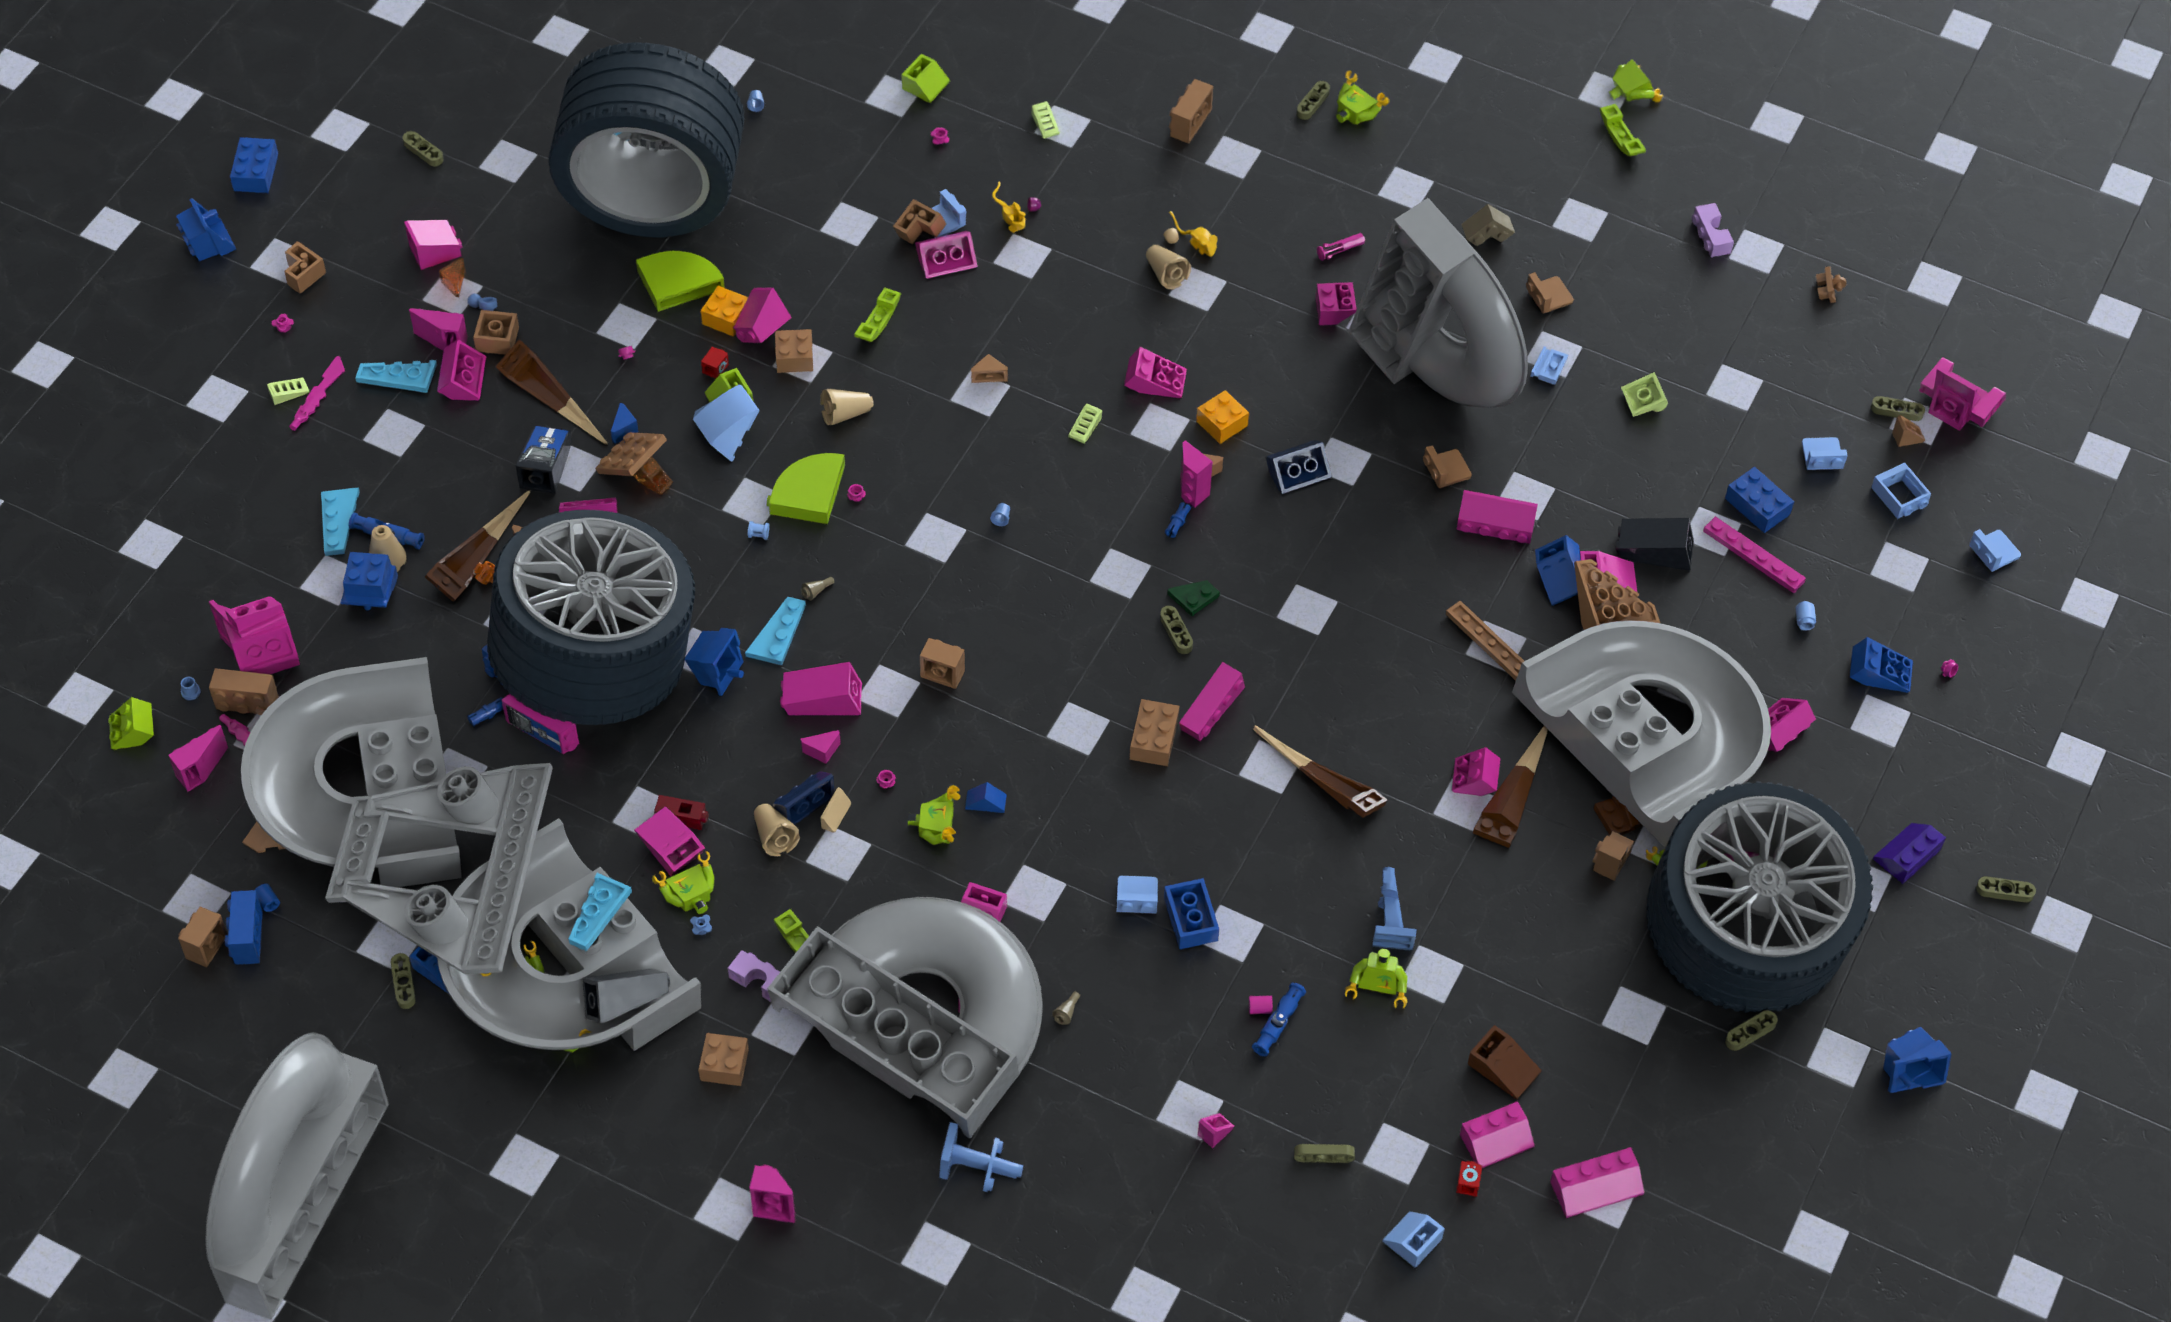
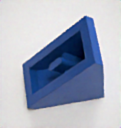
(623, 424)
(986, 798)

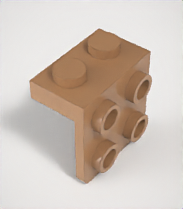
(1549, 293)
(1446, 467)

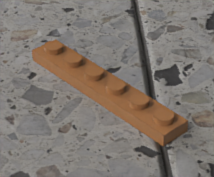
(1485, 638)

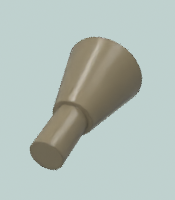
(812, 589)
(1064, 1012)

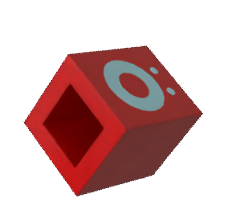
(714, 362)
(1469, 1178)

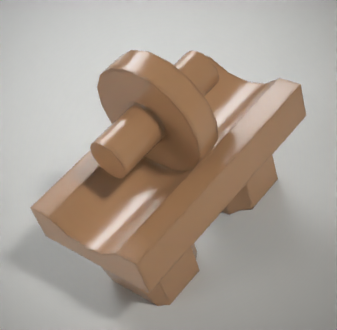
(1832, 284)

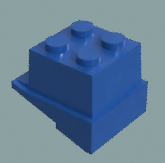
(204, 232)
(368, 580)
(716, 658)
(1916, 1061)

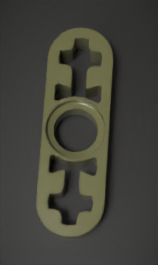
(1302, 113)
(408, 141)
(1891, 412)
(1176, 622)
(2012, 884)
(397, 974)
(1748, 1038)
(1324, 1153)

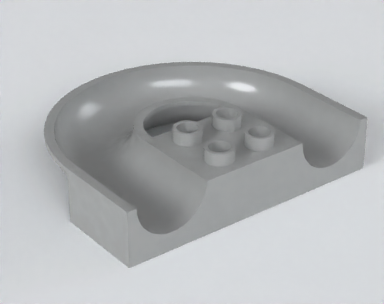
(1402, 314)
(1590, 705)
(399, 749)
(855, 998)
(550, 1009)
(288, 1168)

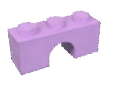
(1715, 241)
(748, 967)

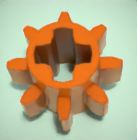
(484, 572)

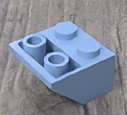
(1414, 1237)

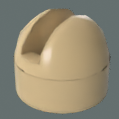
(1171, 235)

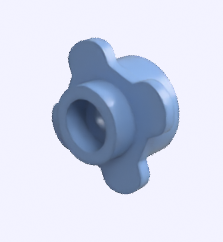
(701, 929)

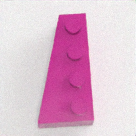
(1212, 701)

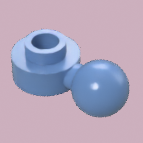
(485, 303)

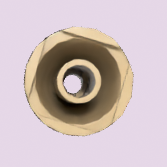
(1168, 266)
(843, 405)
(385, 542)
(775, 830)

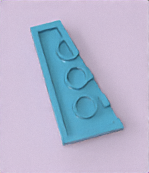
(398, 375)
(336, 512)
(777, 635)
(601, 905)

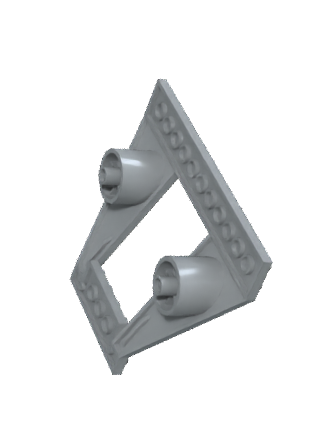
(455, 929)

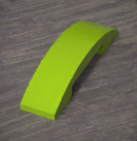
(1619, 132)
(879, 316)
(791, 929)

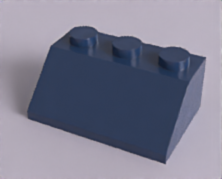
(1299, 466)
(806, 797)

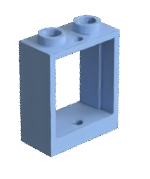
(1897, 474)

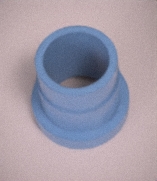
(755, 101)
(1001, 515)
(189, 688)

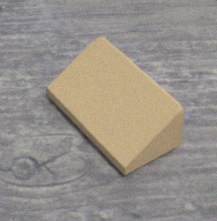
(835, 811)

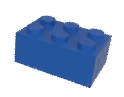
(254, 165)
(1759, 499)
(1191, 913)
(244, 927)

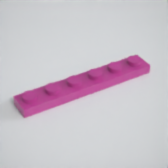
(1754, 554)

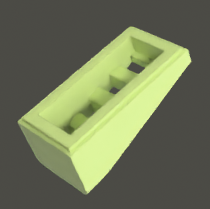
(1042, 110)
(277, 389)
(1090, 413)

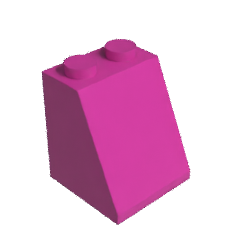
(432, 242)
(760, 316)

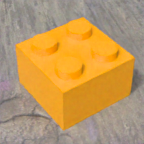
(723, 310)
(1222, 416)

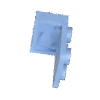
(951, 211)
(1823, 453)
(1994, 549)
(1137, 894)

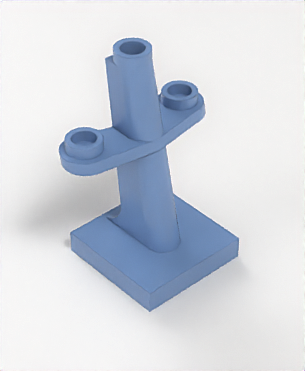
(1392, 933)
(958, 1154)

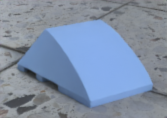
(727, 420)

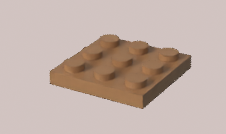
(630, 453)

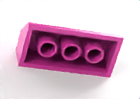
(1497, 516)
(1597, 1182)

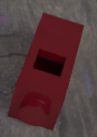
(689, 812)

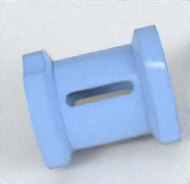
(758, 530)

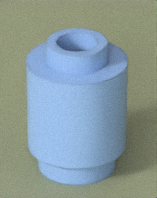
(1805, 615)

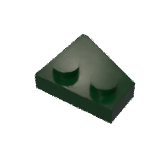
(1194, 596)

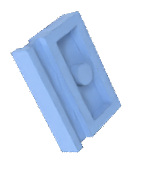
(1549, 365)

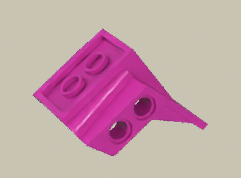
(1957, 399)
(257, 635)

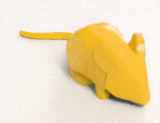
(1011, 214)
(1200, 239)

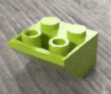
(924, 78)
(726, 382)
(131, 724)

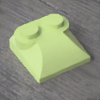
(1645, 395)

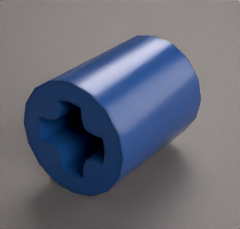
(267, 897)

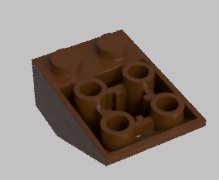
(1503, 1062)

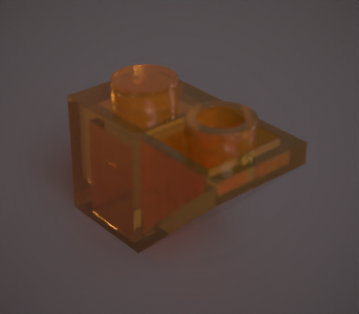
(653, 476)

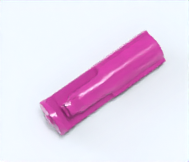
(1343, 245)

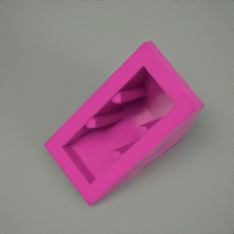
(821, 746)
(1214, 1129)

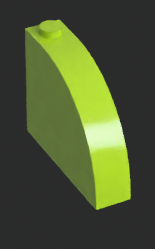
(677, 277)
(808, 488)

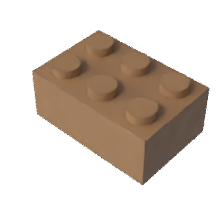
(1191, 110)
(242, 691)
(1154, 732)

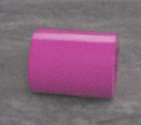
(1260, 1005)

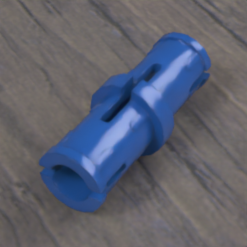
(1177, 520)
(485, 712)

